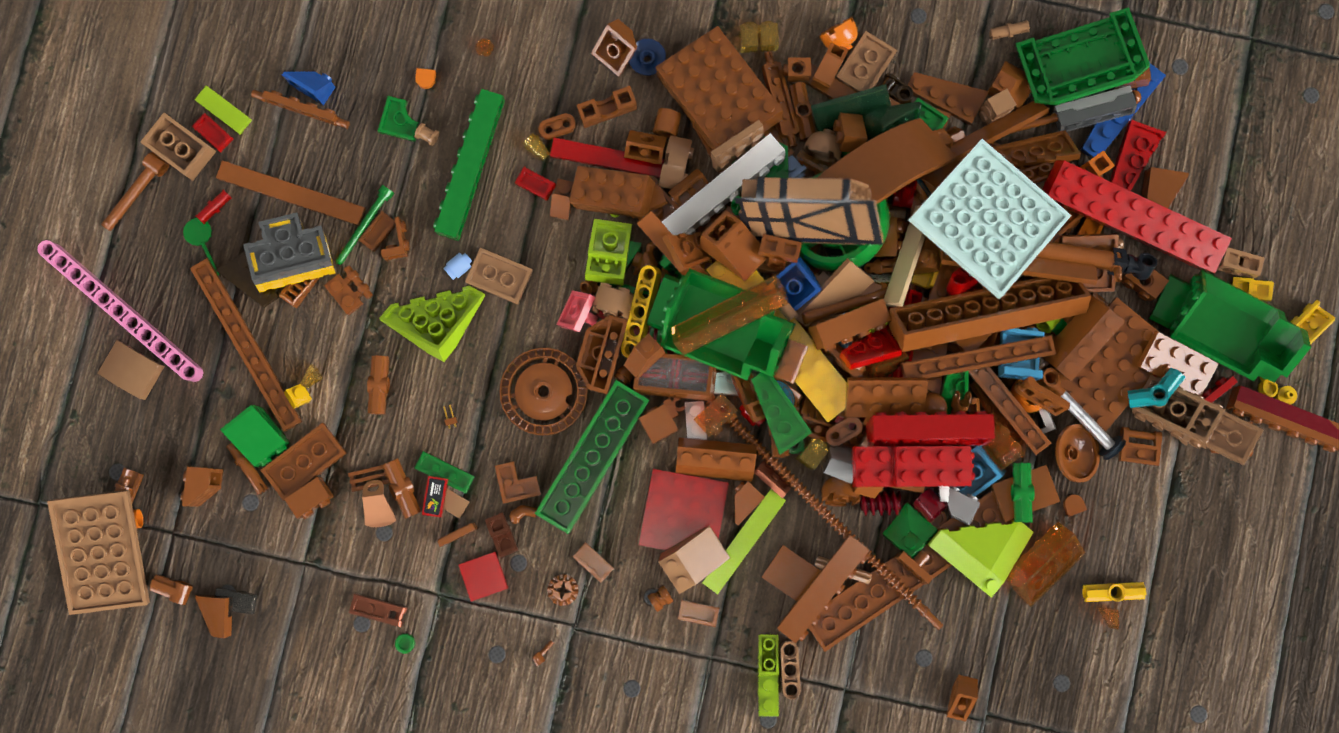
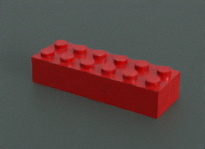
(930, 430)

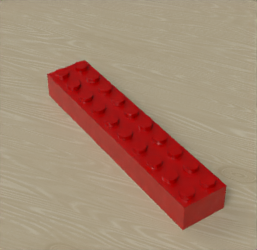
(1135, 216)

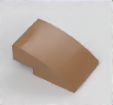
(130, 370)

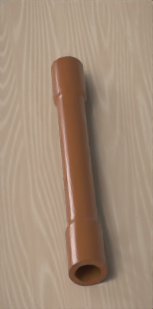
(819, 313)

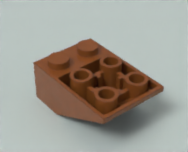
(732, 245)

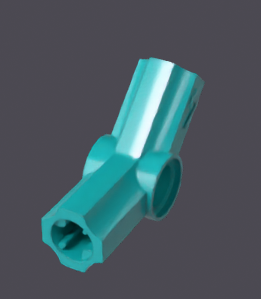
(1166, 385)

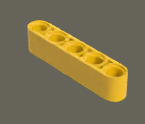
(640, 301)

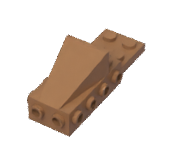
(1201, 423)

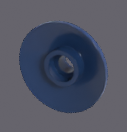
(651, 49)

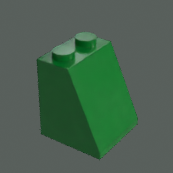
(256, 436)

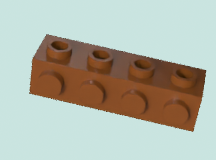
(850, 324)

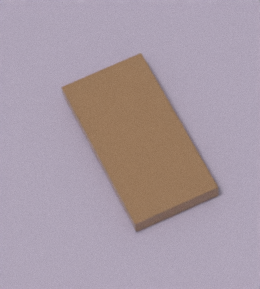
(842, 285)

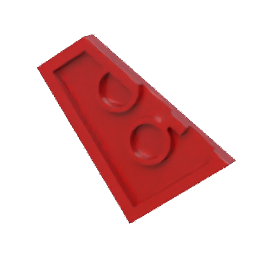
(872, 349)

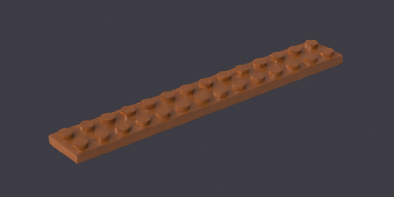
(864, 601)

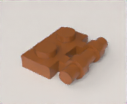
(343, 293)

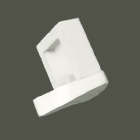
(1048, 421)

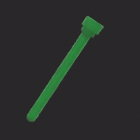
(384, 194)

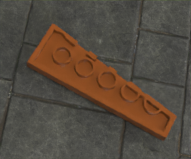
(1039, 149)

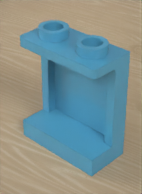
(1021, 369)

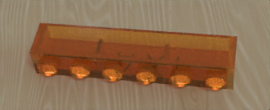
(729, 315)

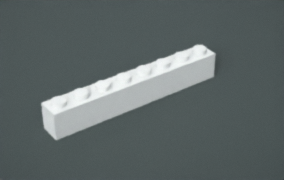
(725, 187)

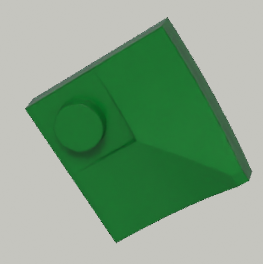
(910, 531)

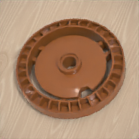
(528, 389)

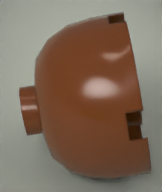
(838, 493)

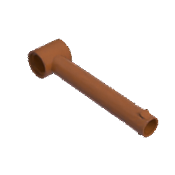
(154, 166)

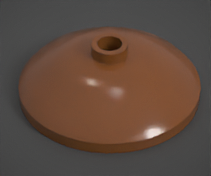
(1077, 453)

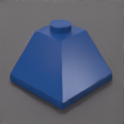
(311, 84)

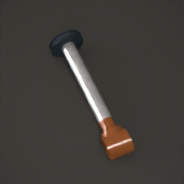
(1111, 446)

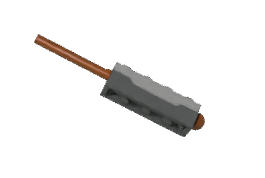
(1091, 109)

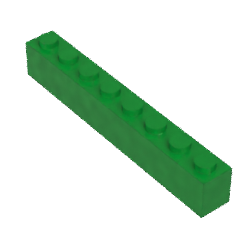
(469, 164)

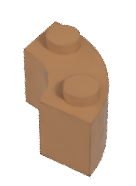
(675, 161)

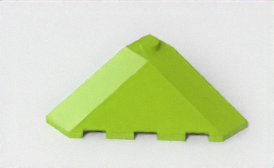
(437, 322)
(983, 553)

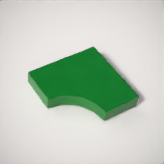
(396, 120)

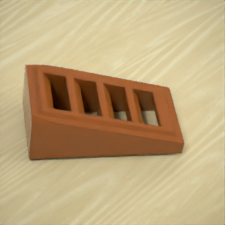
(299, 296)

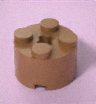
(613, 301)

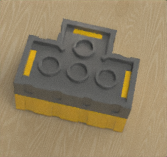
(287, 253)

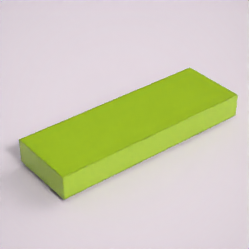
(223, 109)

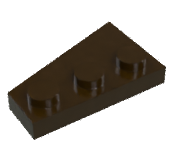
(238, 273)

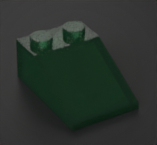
(889, 117)

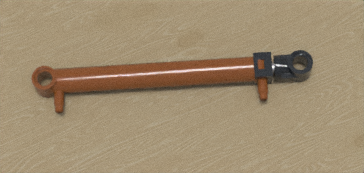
(1114, 261)

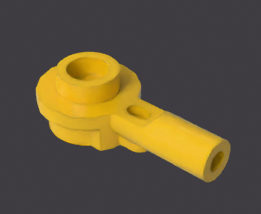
(1267, 387)

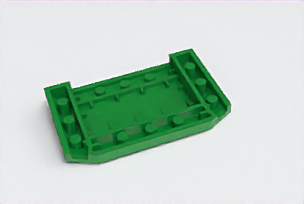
(1083, 59)

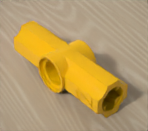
(1125, 591)

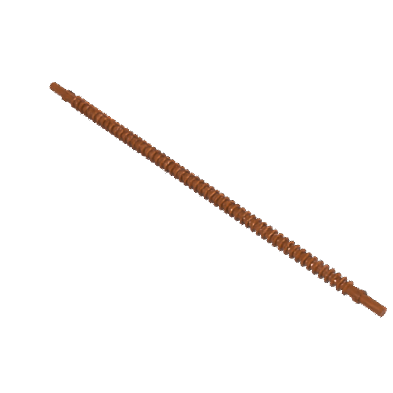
(908, 595)

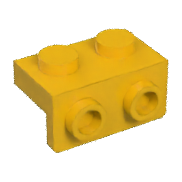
(1313, 320)

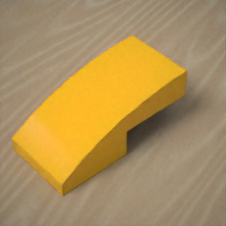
(1260, 289)

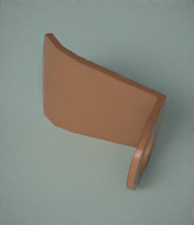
(376, 508)

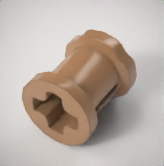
(426, 134)

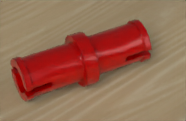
(213, 207)

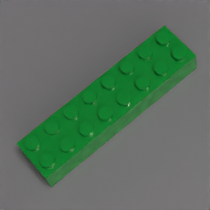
(592, 457)

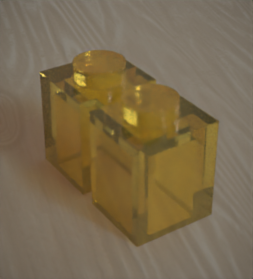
(749, 37)
(812, 453)

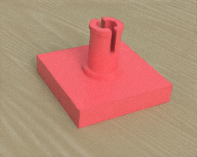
(577, 311)

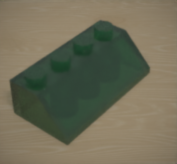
(856, 103)

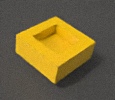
(297, 396)

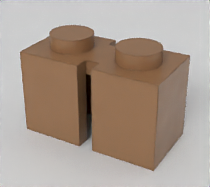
(997, 107)

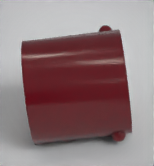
(929, 504)

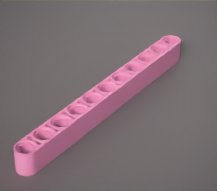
(111, 307)

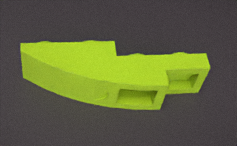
(768, 675)

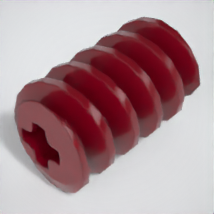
(882, 503)

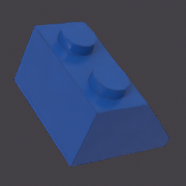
(799, 283)

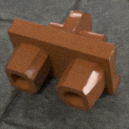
(130, 481)

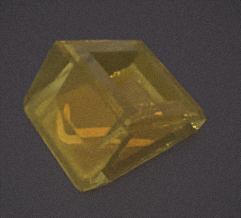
(311, 377)

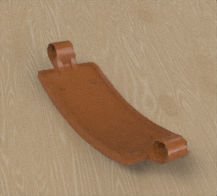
(895, 158)

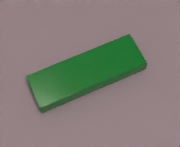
(438, 468)

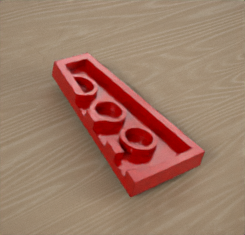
(1135, 152)

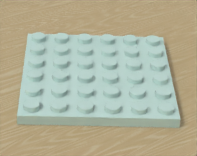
(990, 218)

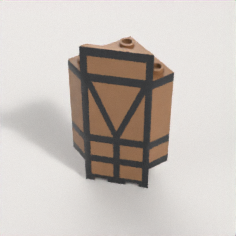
(810, 210)

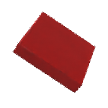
(483, 576)

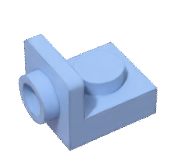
(796, 170)

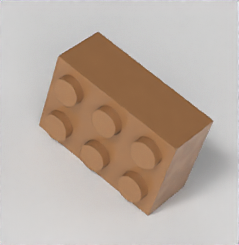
(178, 146)

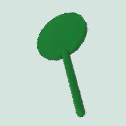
(198, 234)

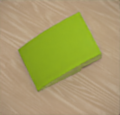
(608, 252)

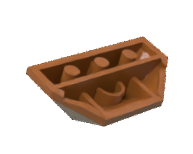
(601, 353)

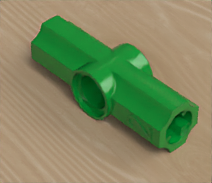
(1022, 492)

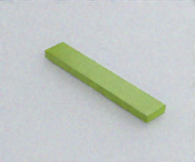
(745, 540)

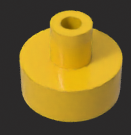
(1286, 394)

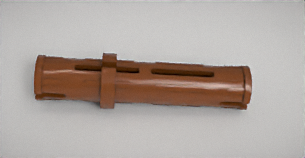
(248, 469)

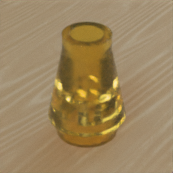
(536, 146)

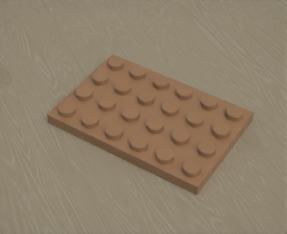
(98, 552)

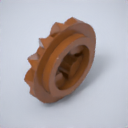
(557, 582)

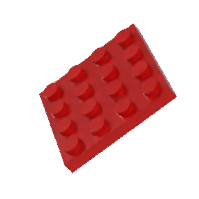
(680, 507)

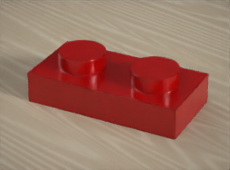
(1222, 385)

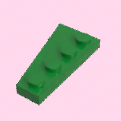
(782, 417)

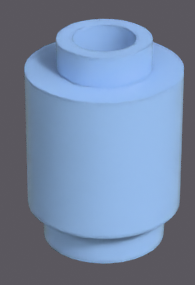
(458, 265)

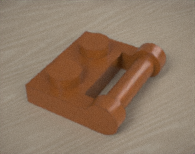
(1140, 452)

